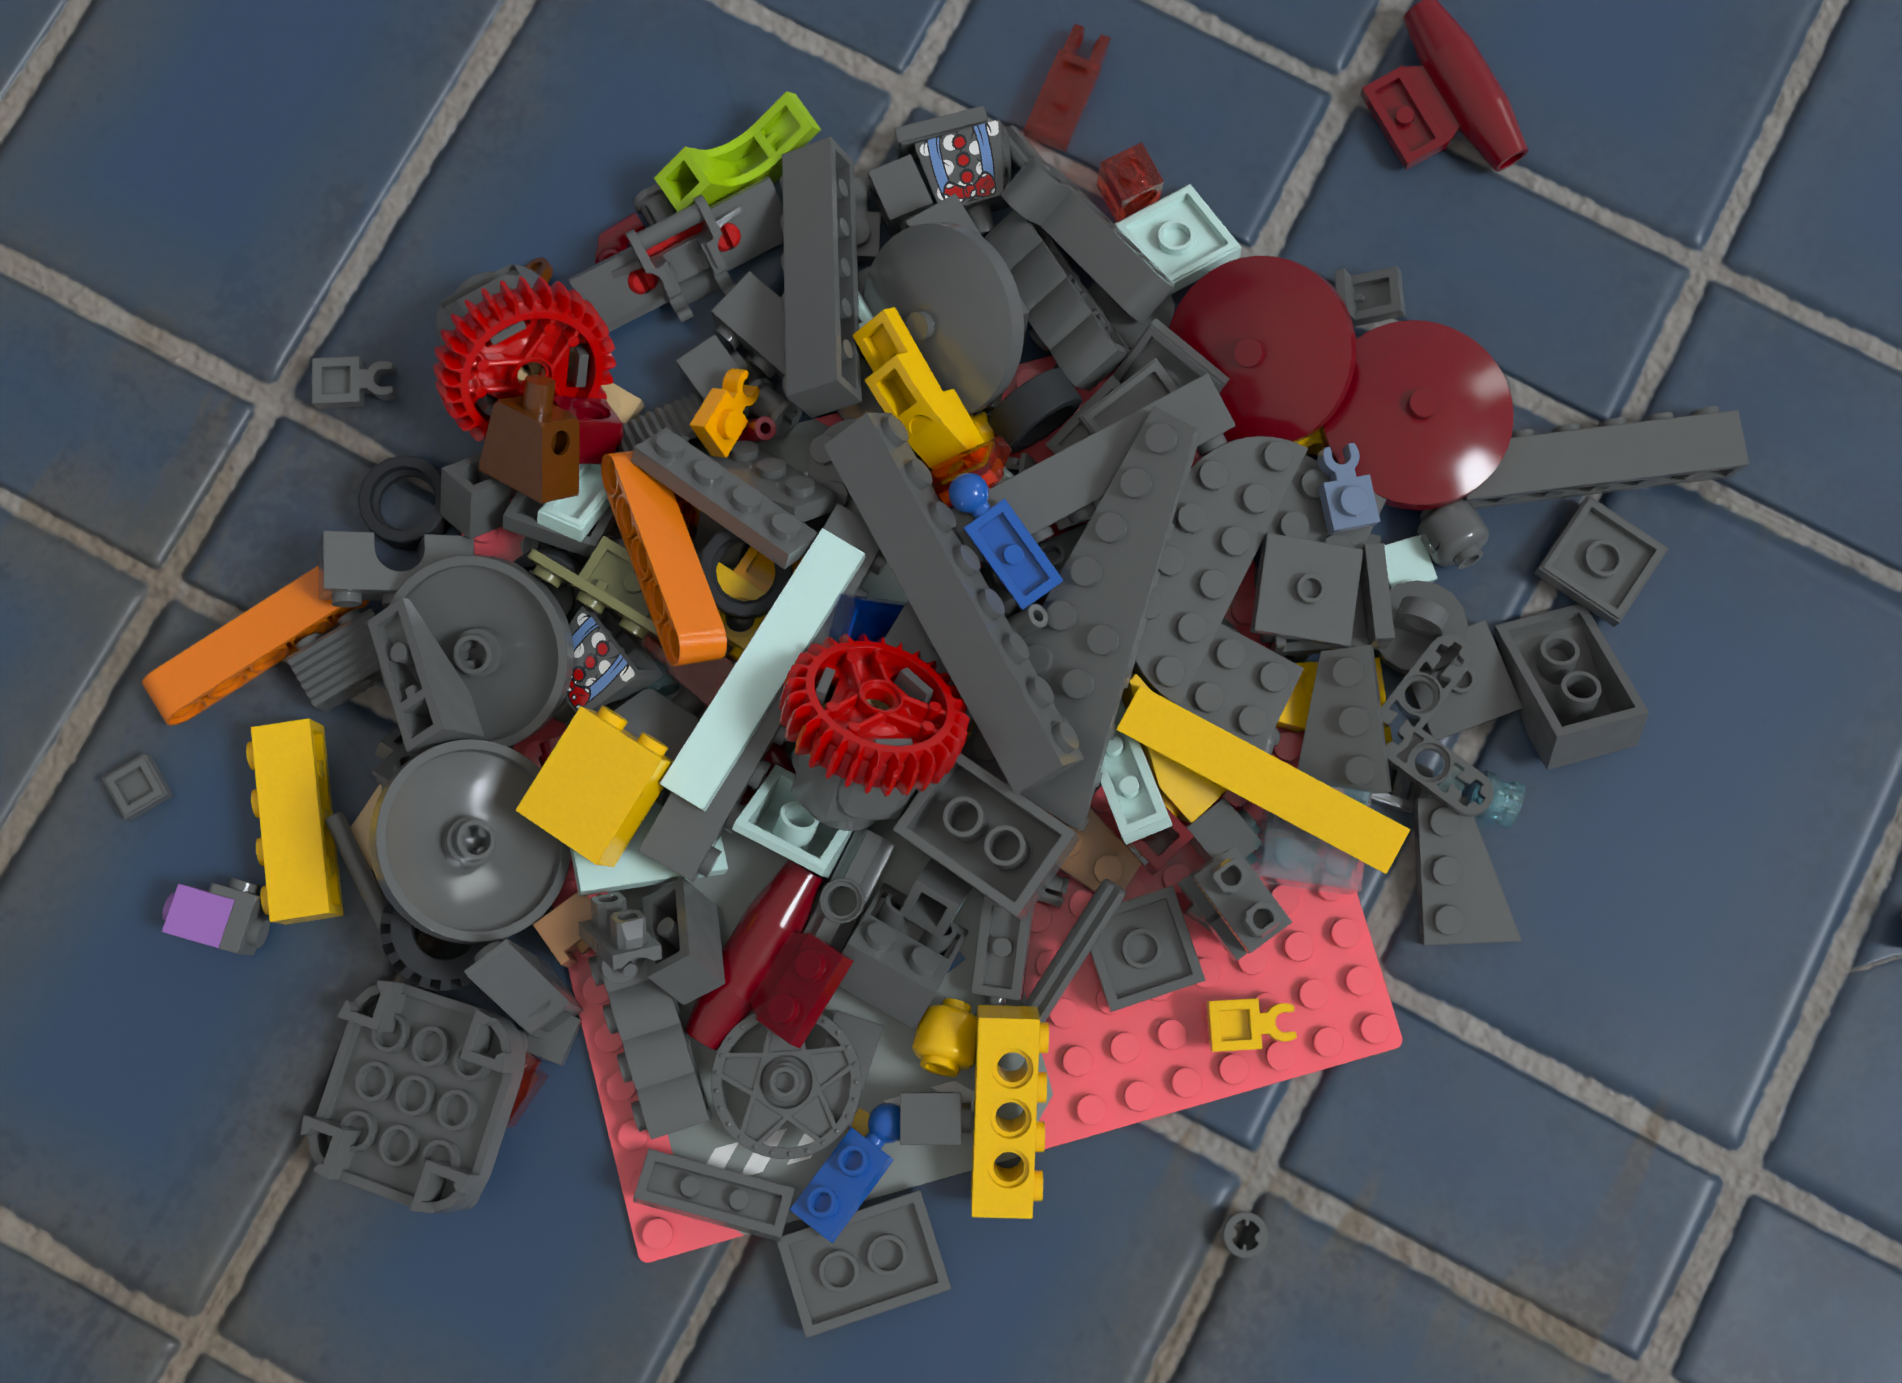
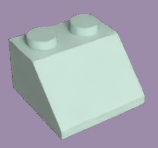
(788, 828)

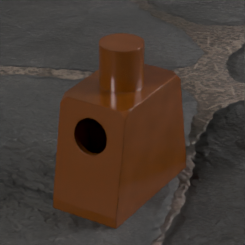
(533, 444)

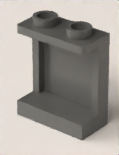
(1373, 610)

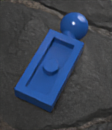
(1004, 542)
(849, 1174)

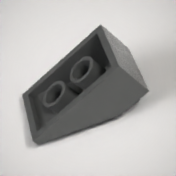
(1570, 686)

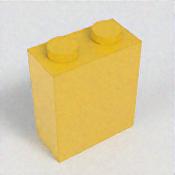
(597, 785)

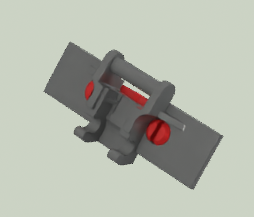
(684, 256)

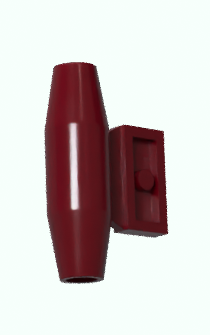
(1448, 93)
(773, 966)

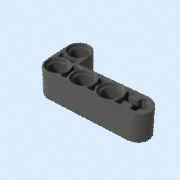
(1089, 237)

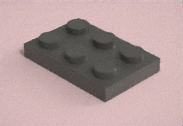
(874, 1265)

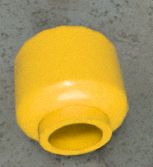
(946, 1038)

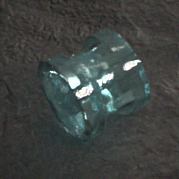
(1506, 800)

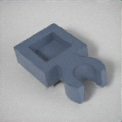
(1347, 499)

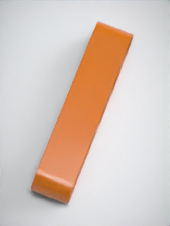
(664, 562)
(241, 649)

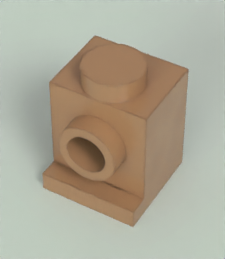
(561, 928)

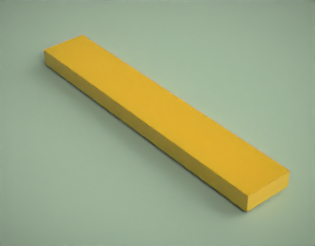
(1263, 779)

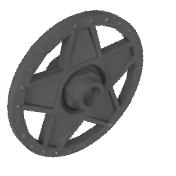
(785, 1087)

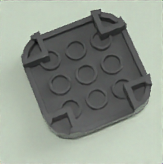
(417, 1097)

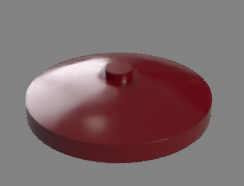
(1277, 339)
(1423, 414)

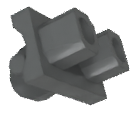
(618, 938)

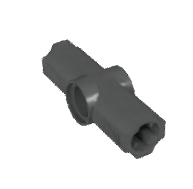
(858, 870)

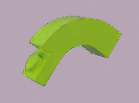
(742, 161)

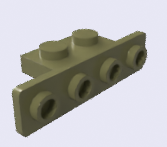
(603, 582)

